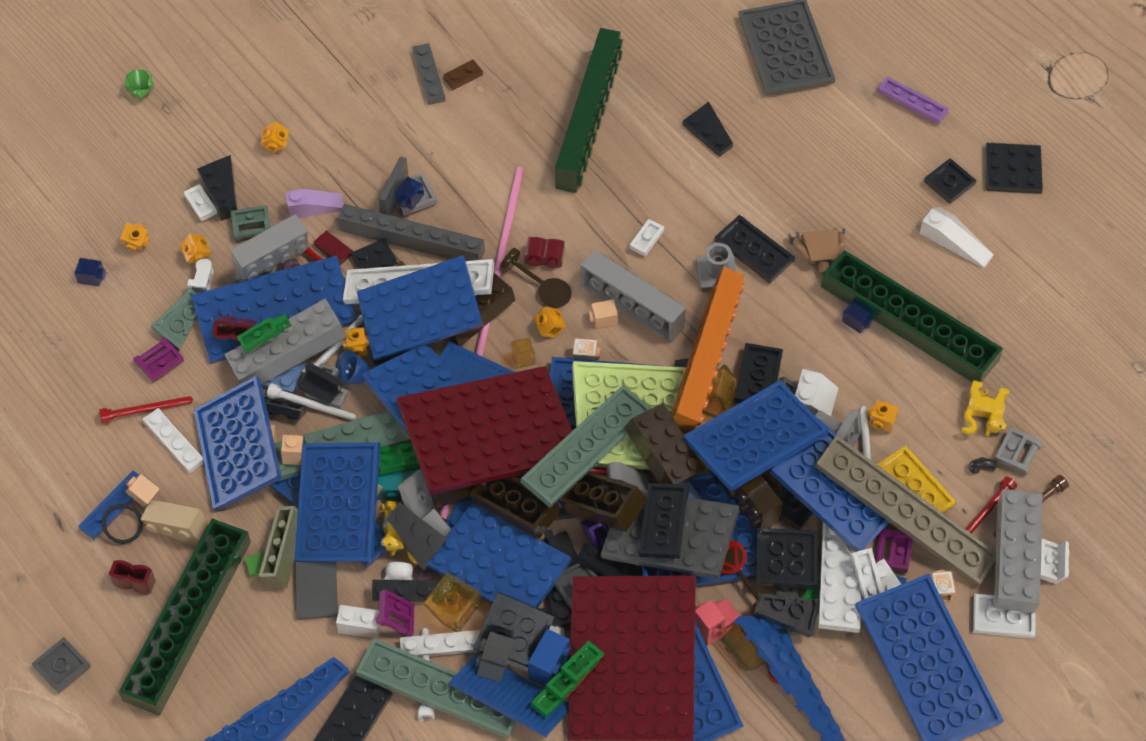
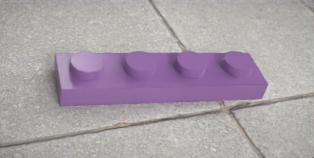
(913, 100)

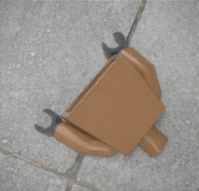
(819, 246)

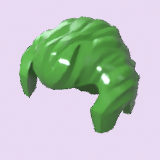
(139, 83)

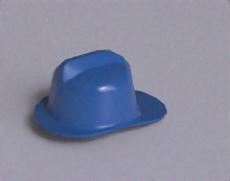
(351, 367)

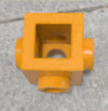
(274, 137)
(130, 232)
(195, 248)
(550, 322)
(356, 341)
(883, 416)

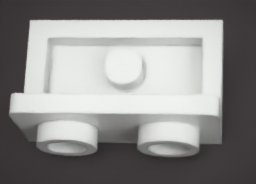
(1054, 561)

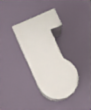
(203, 276)

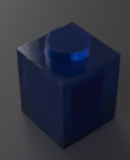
(409, 193)
(90, 272)
(857, 316)

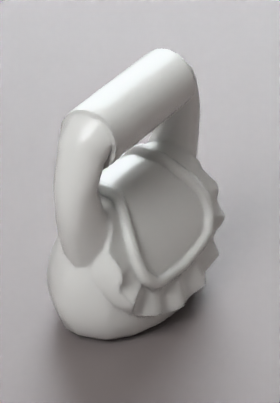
(398, 571)

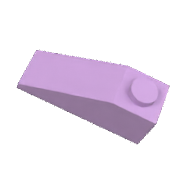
(313, 202)

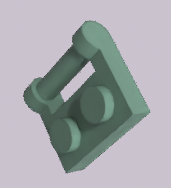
(250, 218)

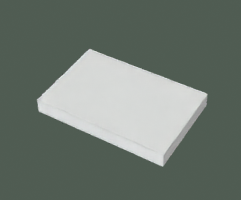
(1000, 622)

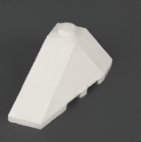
(955, 236)

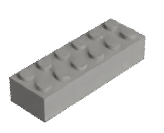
(633, 296)
(306, 336)
(1018, 551)

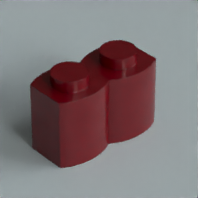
(544, 252)
(230, 327)
(130, 576)

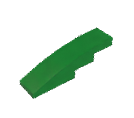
(568, 679)

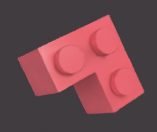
(715, 619)

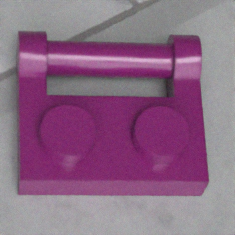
(160, 363)
(899, 551)
(398, 608)

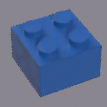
(548, 657)

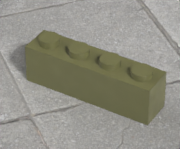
(280, 549)

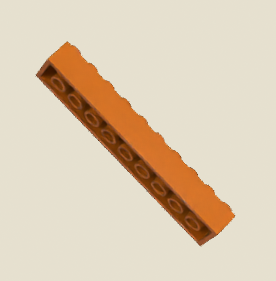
(707, 350)

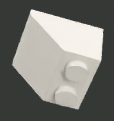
(816, 392)

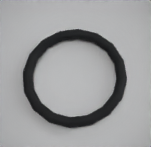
(118, 540)

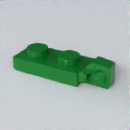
(263, 332)

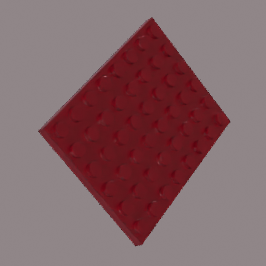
(483, 428)
(648, 665)

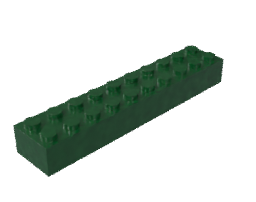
(588, 110)
(912, 317)
(185, 617)

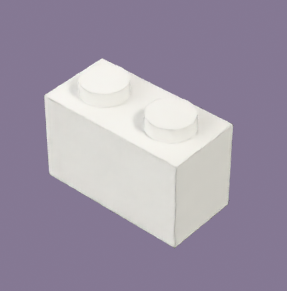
(358, 622)

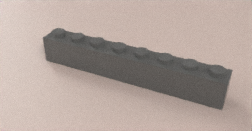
(410, 234)

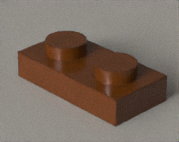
(463, 74)

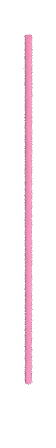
(500, 256)

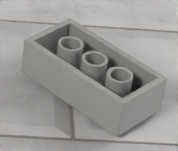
(270, 248)

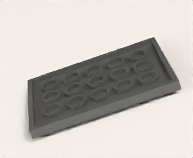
(786, 47)
(704, 541)

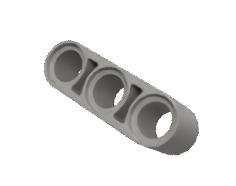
(627, 474)

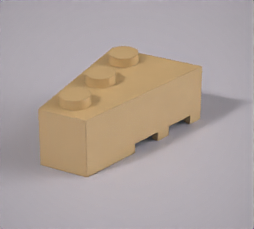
(175, 521)

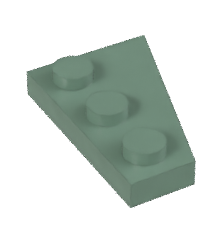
(177, 321)

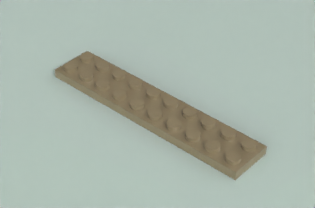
(906, 510)

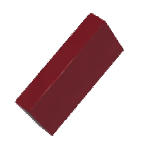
(333, 247)

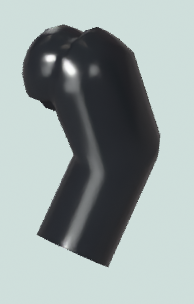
(981, 462)

